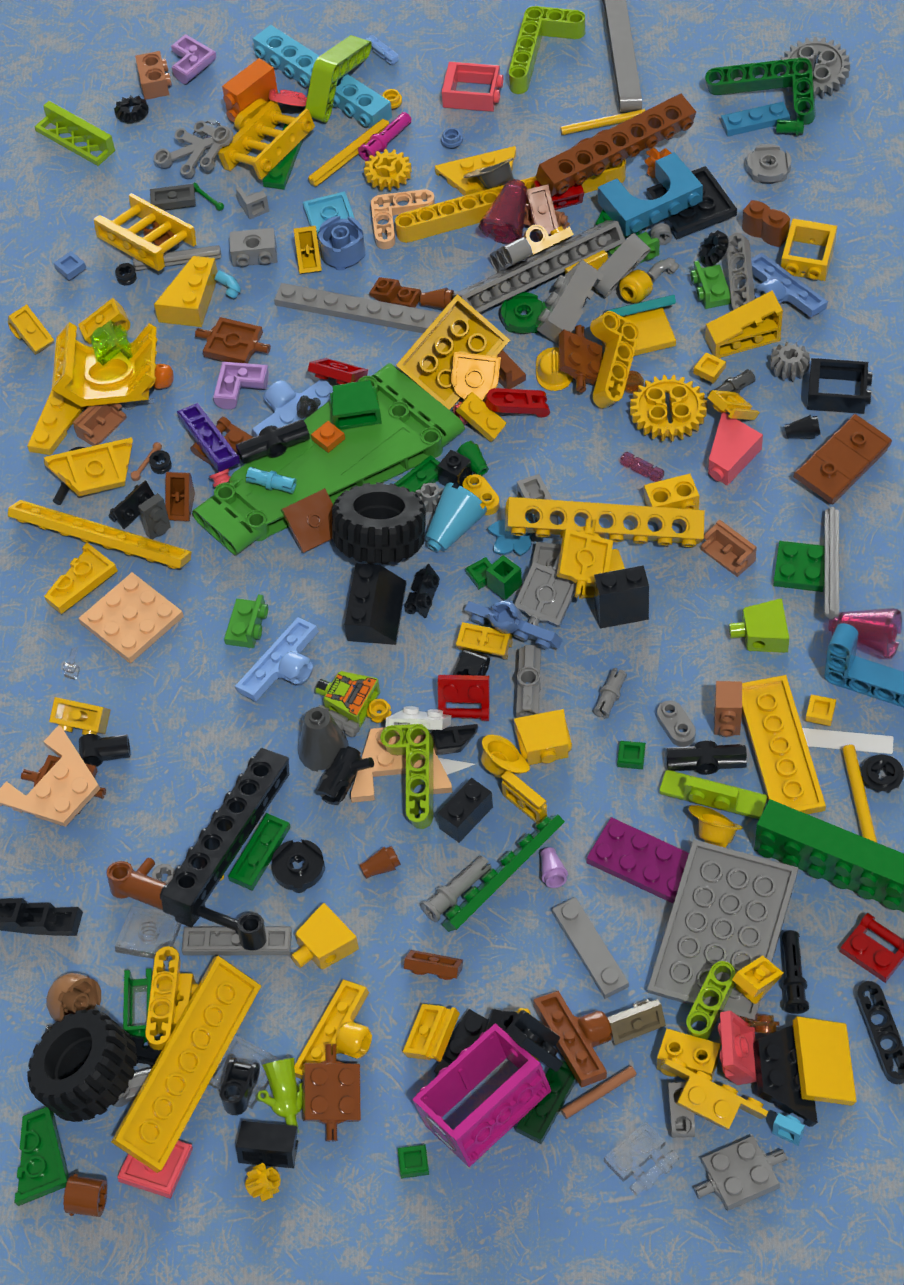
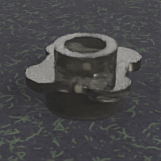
(302, 406)

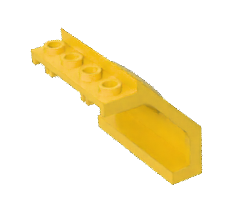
(89, 383)

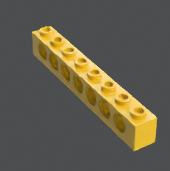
(690, 520)

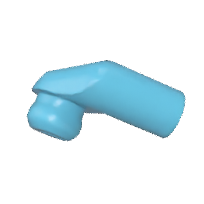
(230, 282)

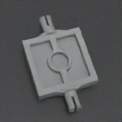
(545, 595)
(740, 1173)

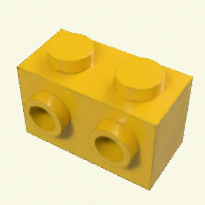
(79, 715)
(694, 1051)

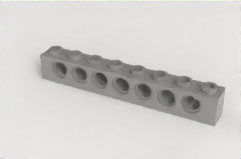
(542, 266)

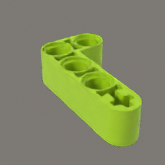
(414, 776)

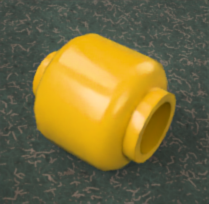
(635, 286)

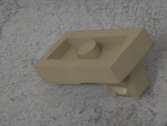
(634, 1022)

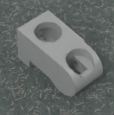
(681, 1119)

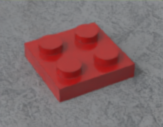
(342, 372)

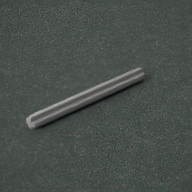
(831, 563)

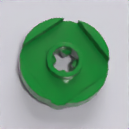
(512, 311)

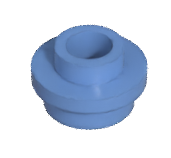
(452, 137)

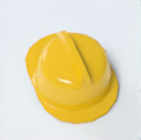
(548, 371)
(501, 756)
(714, 826)

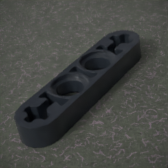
(879, 1033)

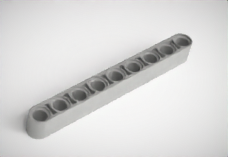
(623, 55)

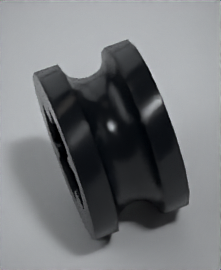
(126, 279)
(161, 468)

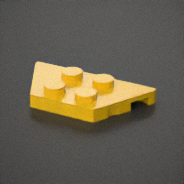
(455, 170)
(93, 467)

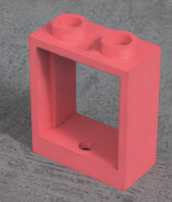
(471, 73)

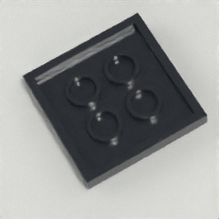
(713, 209)

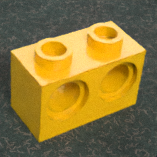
(672, 493)

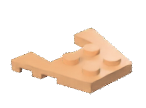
(390, 764)
(61, 791)

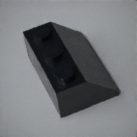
(374, 605)

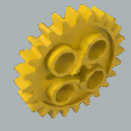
(650, 408)

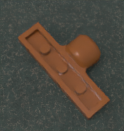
(577, 1036)

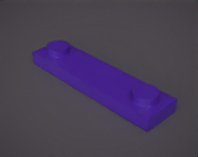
(208, 437)

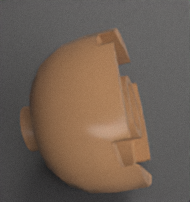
(71, 994)

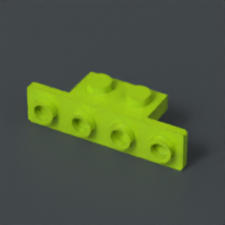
(713, 794)

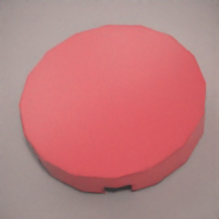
(288, 97)

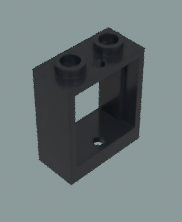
(841, 371)

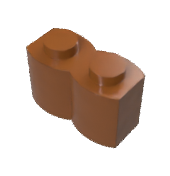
(765, 223)

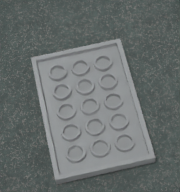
(723, 911)

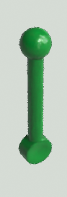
(219, 206)

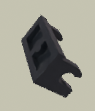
(267, 1144)

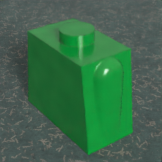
(355, 405)

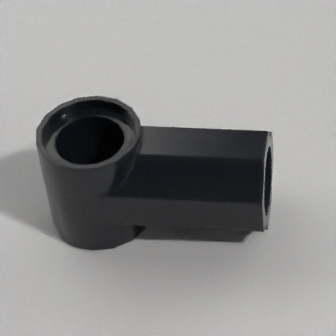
(96, 749)

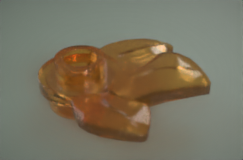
(764, 1023)

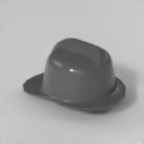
(493, 175)

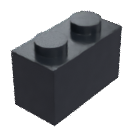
(465, 810)

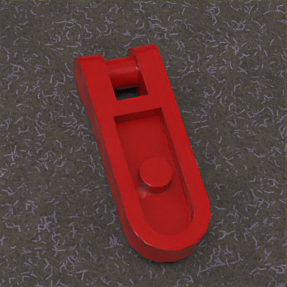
(517, 401)

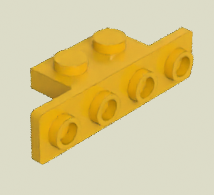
(709, 1099)

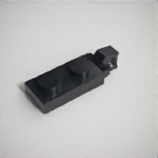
(462, 1037)

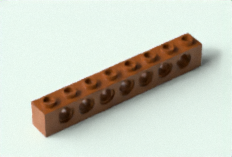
(616, 144)

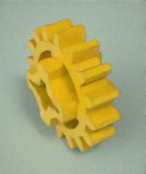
(387, 169)

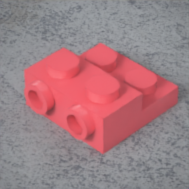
(737, 1048)

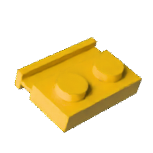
(733, 403)
(523, 796)
(431, 1032)

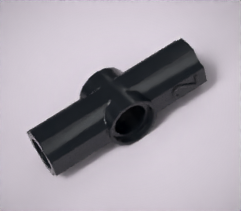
(272, 441)
(706, 757)

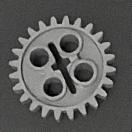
(831, 68)

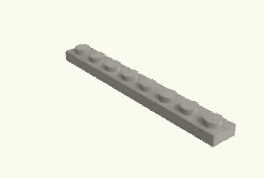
(354, 308)

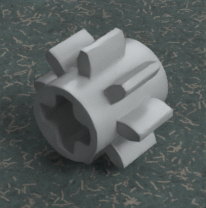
(430, 496)

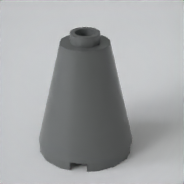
(320, 739)

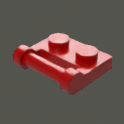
(464, 690)
(870, 953)

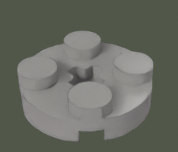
(768, 173)

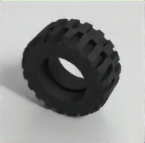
(378, 523)
(86, 1091)

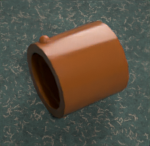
(85, 1196)

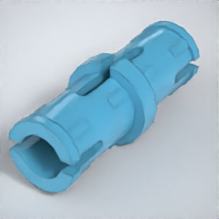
(271, 480)

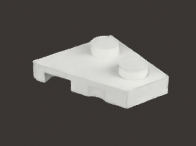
(432, 720)

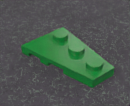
(42, 1158)

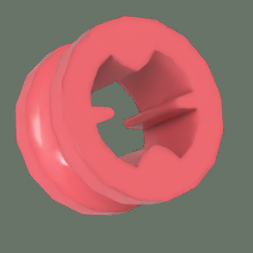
(220, 477)

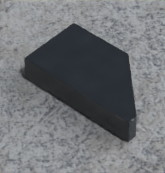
(453, 738)

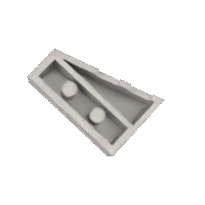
(567, 300)

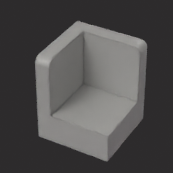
(254, 204)

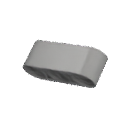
(510, 254)
(621, 263)

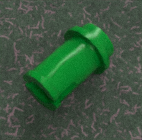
(790, 126)

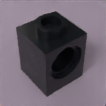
(454, 469)

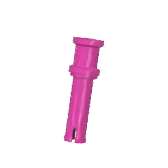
(379, 141)

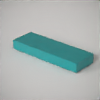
(644, 306)

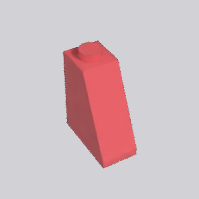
(732, 449)

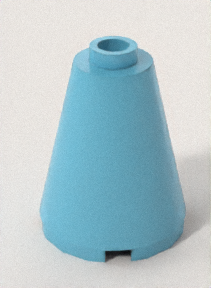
(454, 516)

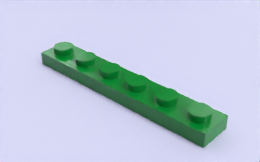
(495, 878)

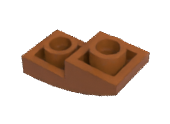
(392, 292)

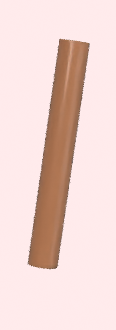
(598, 1092)

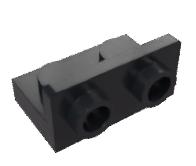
(535, 1039)

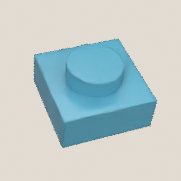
(788, 1128)

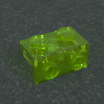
(110, 341)

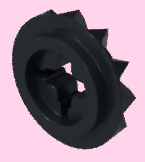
(138, 112)
(710, 255)
(874, 765)

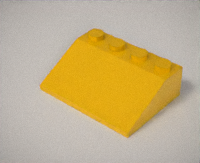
(454, 330)

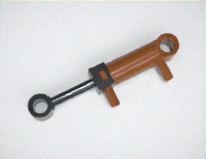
(126, 883)

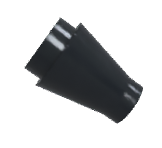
(803, 428)

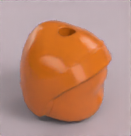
(164, 376)

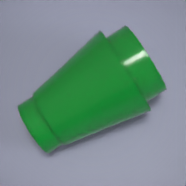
(474, 453)

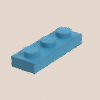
(754, 118)

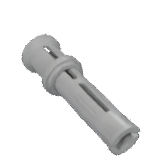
(448, 895)

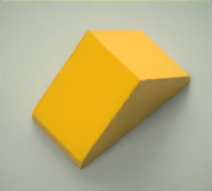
(307, 249)

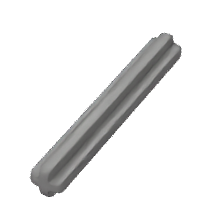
(183, 256)

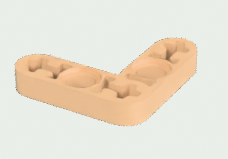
(387, 211)

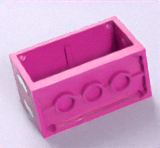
(498, 1111)

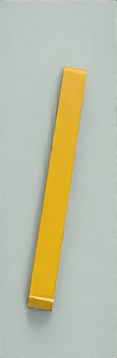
(471, 208)

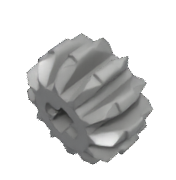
(790, 361)

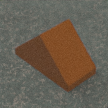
(179, 495)

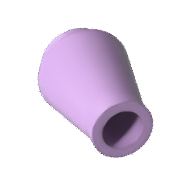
(553, 870)

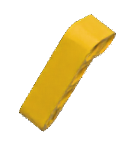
(621, 342)

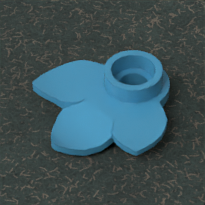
(506, 542)

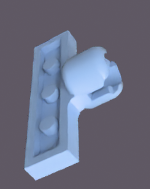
(284, 402)
(281, 661)

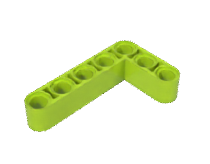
(536, 23)
(327, 71)

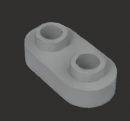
(674, 722)

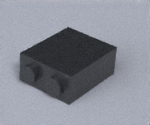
(621, 596)

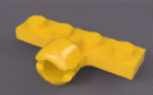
(338, 1028)

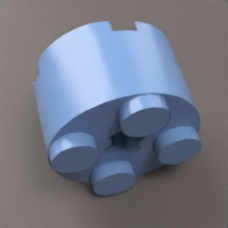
(341, 242)

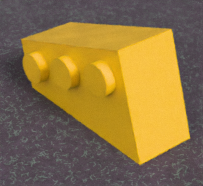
(188, 294)
(746, 327)

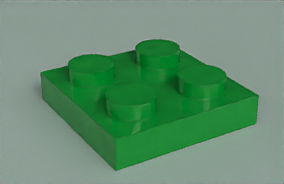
(800, 566)

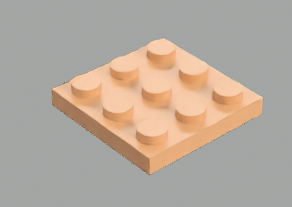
(131, 617)

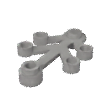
(220, 137)

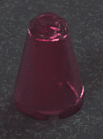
(506, 214)
(875, 627)

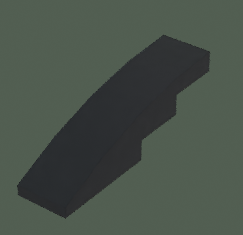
(38, 918)

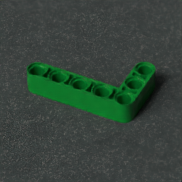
(770, 80)

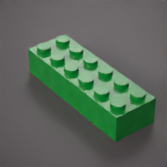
(831, 854)

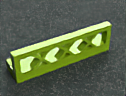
(80, 131)

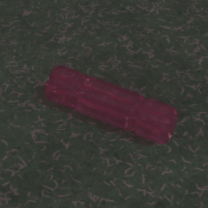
(642, 467)

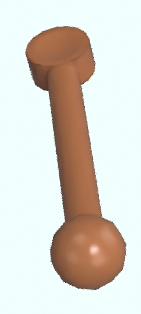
(135, 475)

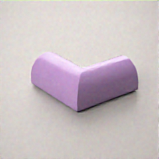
(194, 58)
(238, 375)

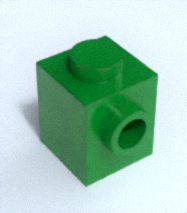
(504, 577)

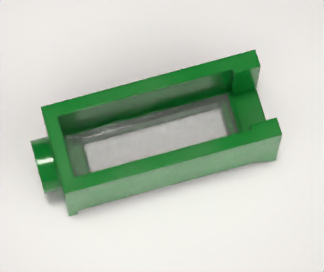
(136, 1003)

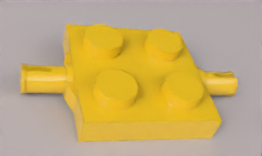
(583, 556)

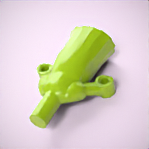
(282, 1080)

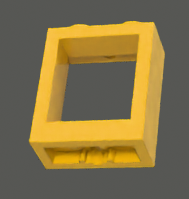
(809, 233)

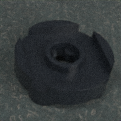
(298, 879)

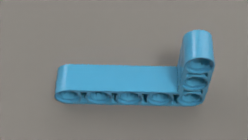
(858, 674)

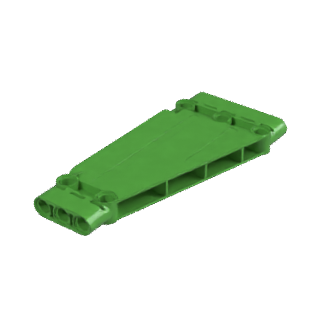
(410, 431)

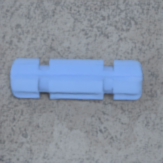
(383, 50)

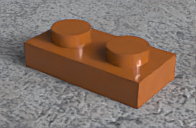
(442, 966)

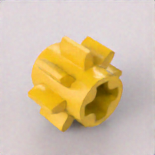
(262, 1182)

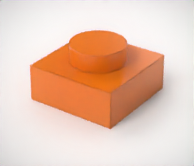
(328, 436)

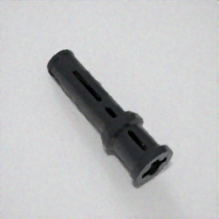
(794, 982)

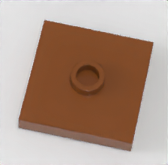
(310, 520)

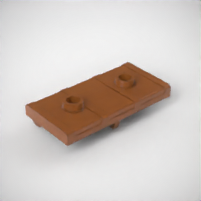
(843, 459)

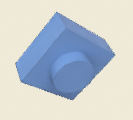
(70, 265)

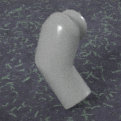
(661, 266)

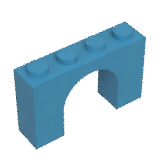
(635, 214)

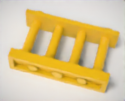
(259, 127)
(139, 247)

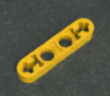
(160, 997)

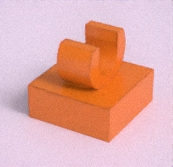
(654, 155)

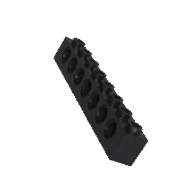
(224, 835)

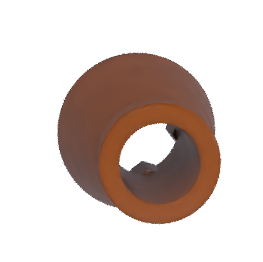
(437, 298)
(381, 862)

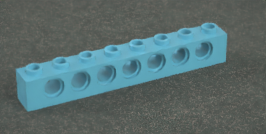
(298, 61)

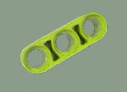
(713, 988)

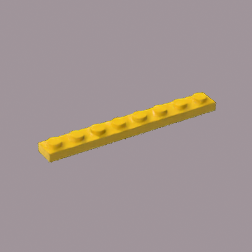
(101, 534)

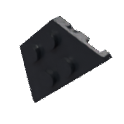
(779, 1074)

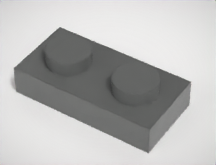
(173, 196)
(154, 516)

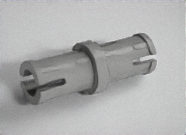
(610, 693)

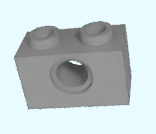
(253, 247)

